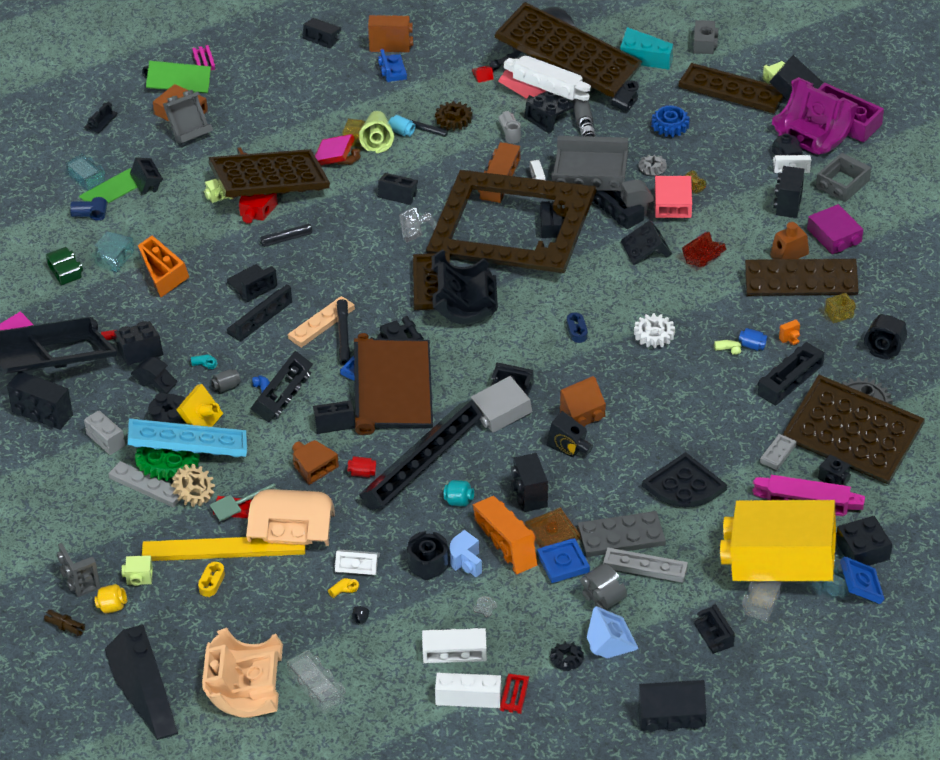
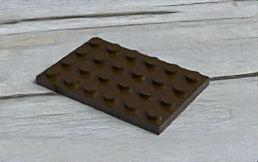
(268, 173)
(854, 428)

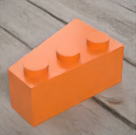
(163, 265)

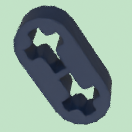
(573, 328)

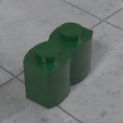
(64, 265)

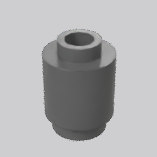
(225, 380)

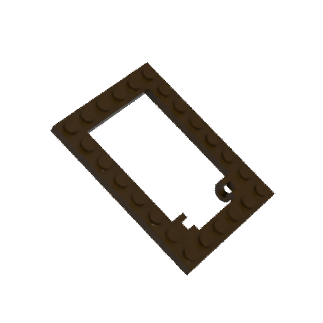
(555, 258)

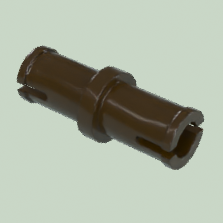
(64, 622)

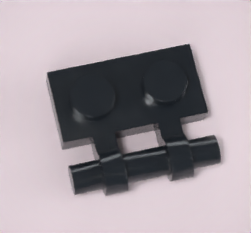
(395, 331)

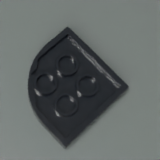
(684, 483)

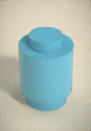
(402, 125)

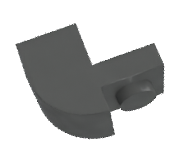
(636, 193)

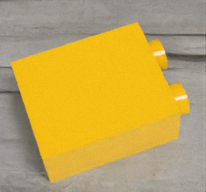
(780, 540)

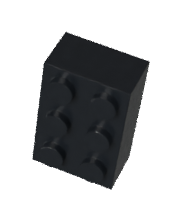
(40, 400)

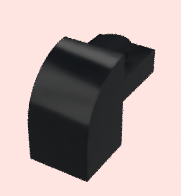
(153, 371)

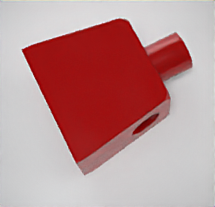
(257, 206)

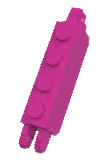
(799, 489)

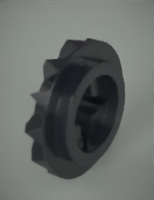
(570, 662)

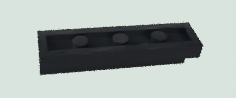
(261, 313)

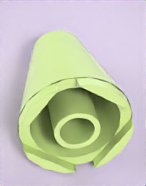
(376, 133)

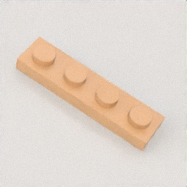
(317, 324)

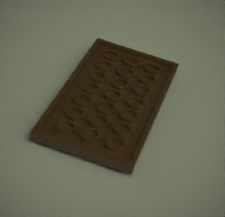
(568, 48)

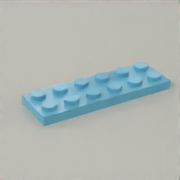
(187, 437)

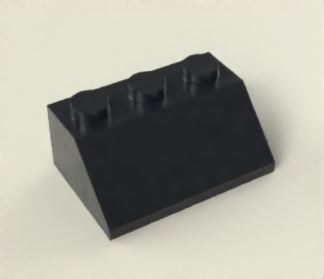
(672, 705)

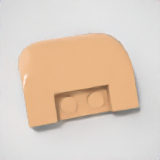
(290, 517)
(242, 675)

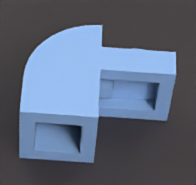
(463, 553)

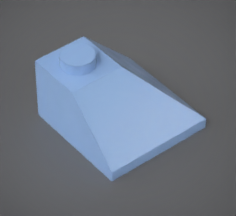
(609, 634)

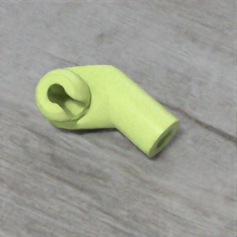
(728, 344)

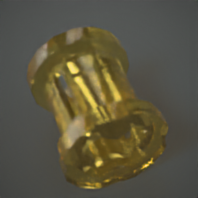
(696, 181)

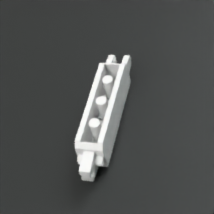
(548, 77)

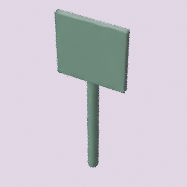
(228, 506)

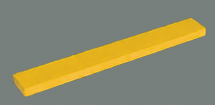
(216, 548)

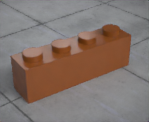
(504, 163)

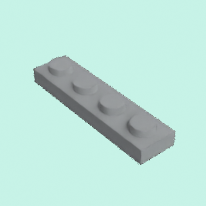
(144, 484)
(646, 565)

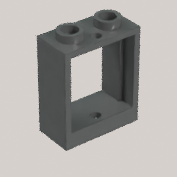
(843, 163)

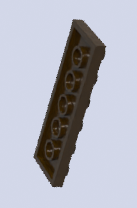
(731, 88)
(801, 277)

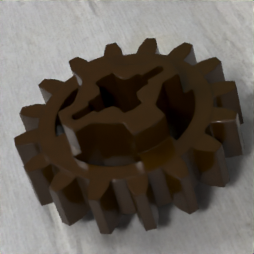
(453, 115)

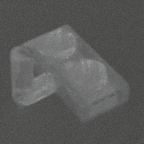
(411, 223)

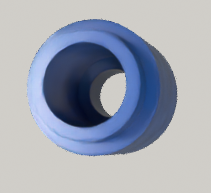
(753, 339)

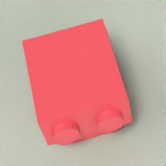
(673, 197)

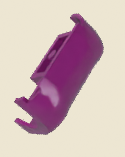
(815, 118)

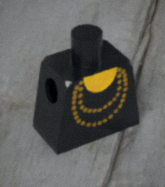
(568, 436)

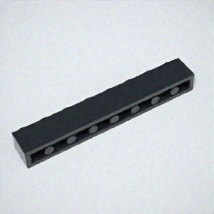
(420, 455)

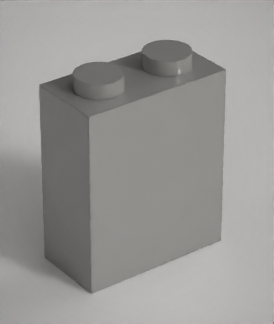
(502, 404)

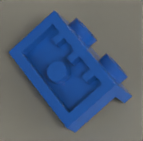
(392, 67)

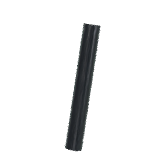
(432, 129)

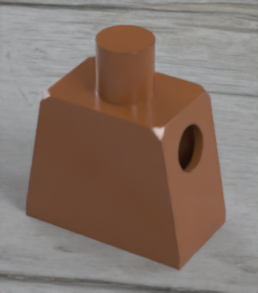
(790, 243)
(314, 460)

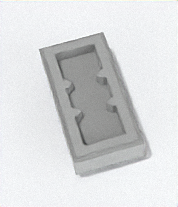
(778, 452)

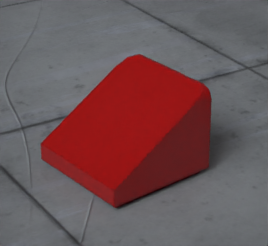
(483, 74)

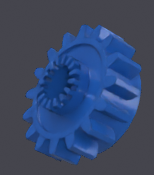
(670, 121)

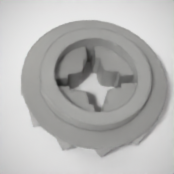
(658, 167)

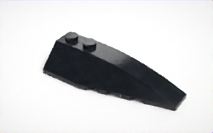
(140, 680)

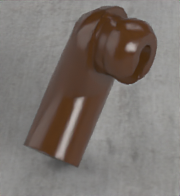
(351, 159)

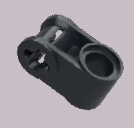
(626, 96)

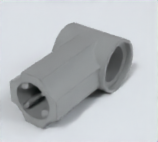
(510, 127)

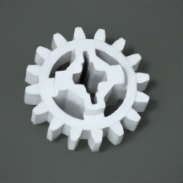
(654, 330)

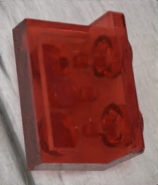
(702, 250)

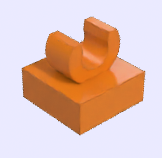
(790, 332)

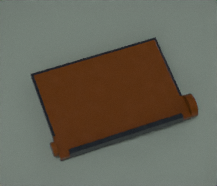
(392, 384)

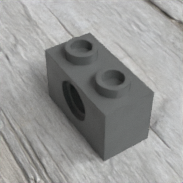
(705, 37)

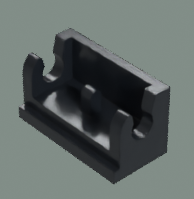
(321, 32)
(145, 174)
(397, 188)
(522, 376)
(334, 417)
(715, 629)

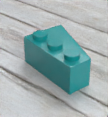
(649, 49)

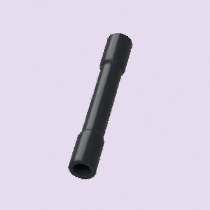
(342, 314)

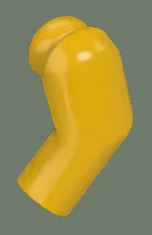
(344, 585)

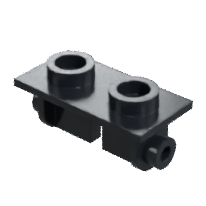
(101, 118)

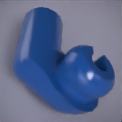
(260, 381)

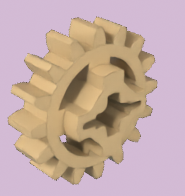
(193, 485)

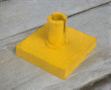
(200, 408)

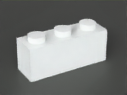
(454, 645)
(468, 690)

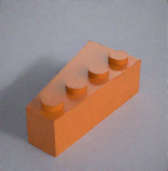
(507, 533)

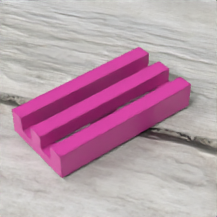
(201, 51)

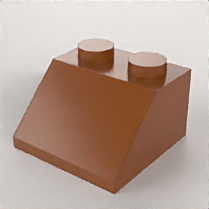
(583, 401)

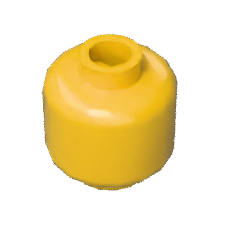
(111, 598)

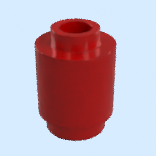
(362, 467)

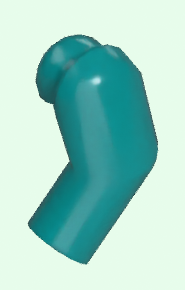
(205, 360)

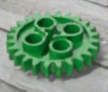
(163, 461)

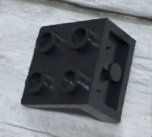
(544, 108)
(644, 242)
(253, 281)

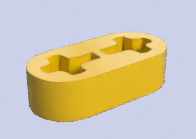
(215, 580)

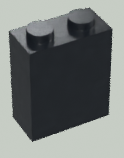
(789, 71)

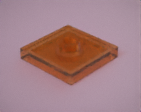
(552, 528)

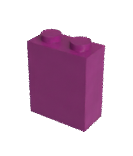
(835, 229)

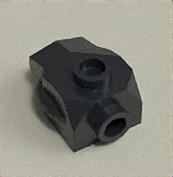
(786, 145)

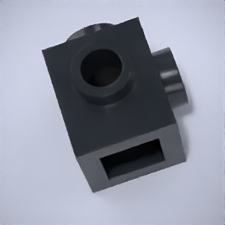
(834, 471)

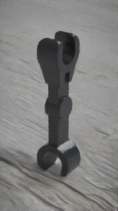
(496, 64)

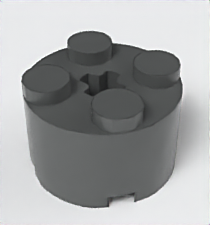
(603, 587)

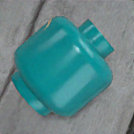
(458, 493)

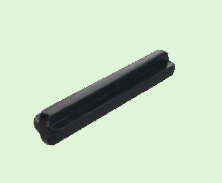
(285, 235)

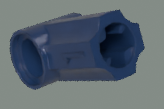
(94, 209)

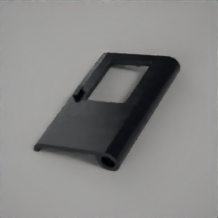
(23, 349)

